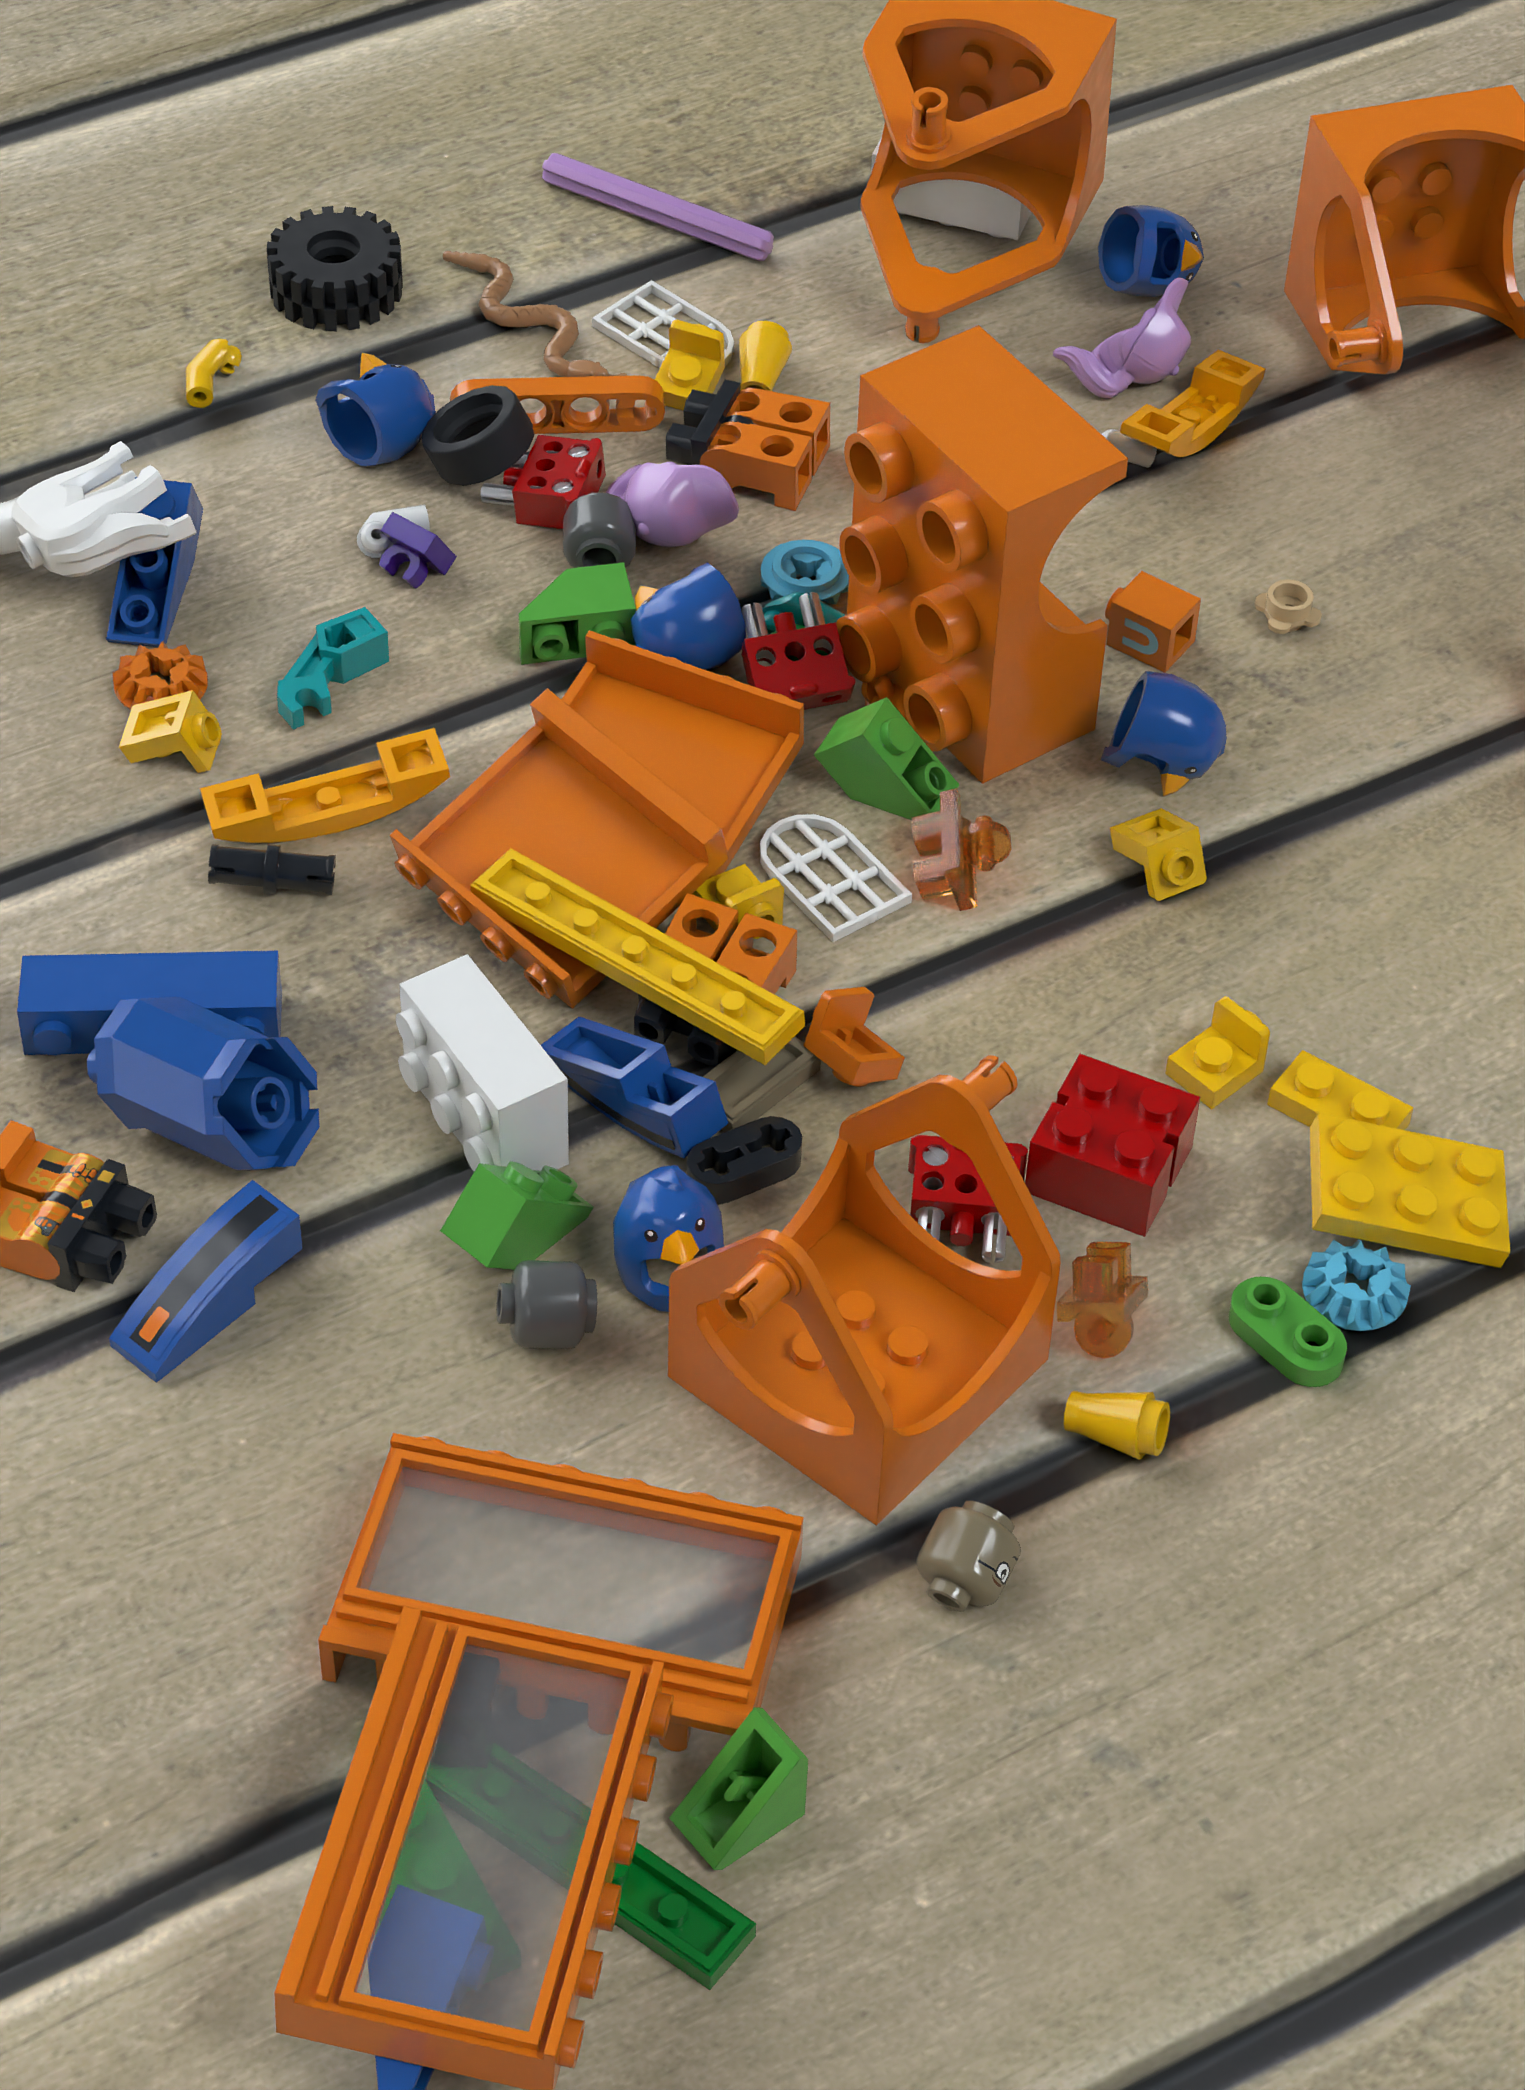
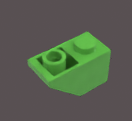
(573, 604)
(884, 762)
(514, 1213)

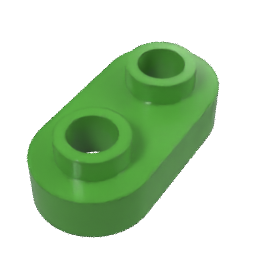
(1283, 1328)

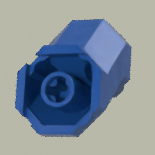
(205, 1082)

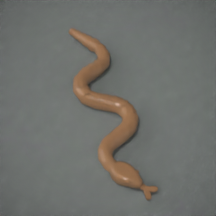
(528, 315)

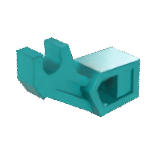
(336, 653)

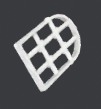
(662, 316)
(827, 892)

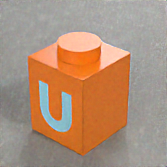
(1152, 621)

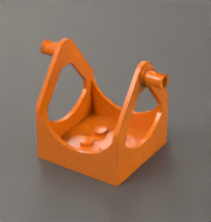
(993, 100)
(1406, 213)
(856, 1329)

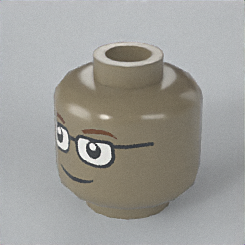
(968, 1556)

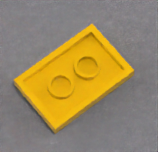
(1409, 1190)

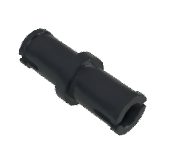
(271, 869)

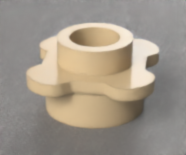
(1288, 606)

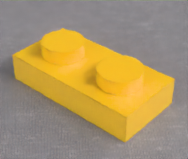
(1317, 1086)

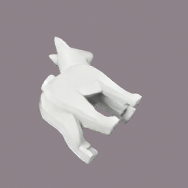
(88, 532)

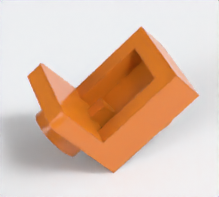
(847, 1045)

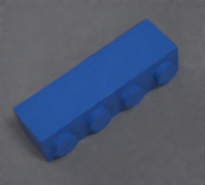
(72, 996)

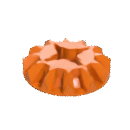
(136, 686)

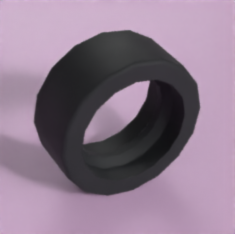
(478, 435)

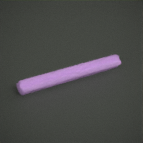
(658, 207)

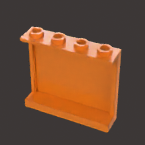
(692, 728)
(579, 811)

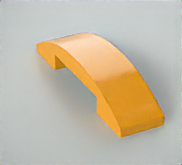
(1201, 412)
(331, 801)

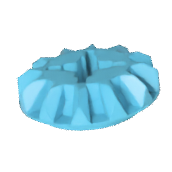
(807, 559)
(1346, 1303)

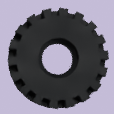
(335, 268)

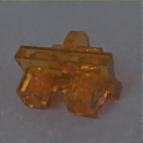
(962, 848)
(1103, 1298)

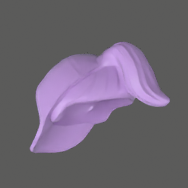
(1135, 354)
(675, 501)

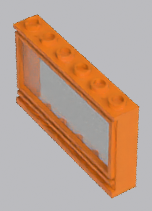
(576, 1568)
(475, 1854)

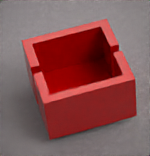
(1111, 1144)

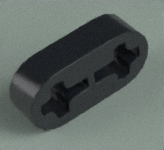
(744, 1159)

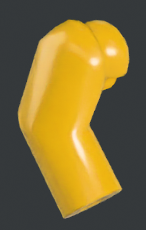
(201, 370)

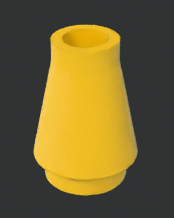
(763, 354)
(1122, 1421)

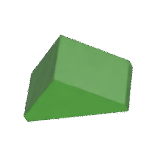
(745, 1793)

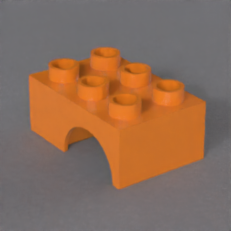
(956, 504)

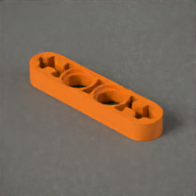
(560, 392)

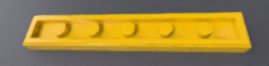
(639, 956)

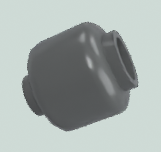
(598, 531)
(548, 1304)

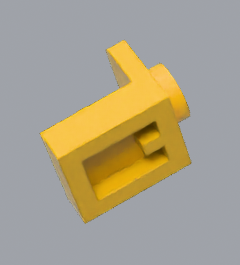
(691, 362)
(170, 727)
(1167, 850)
(744, 892)
(1222, 1055)

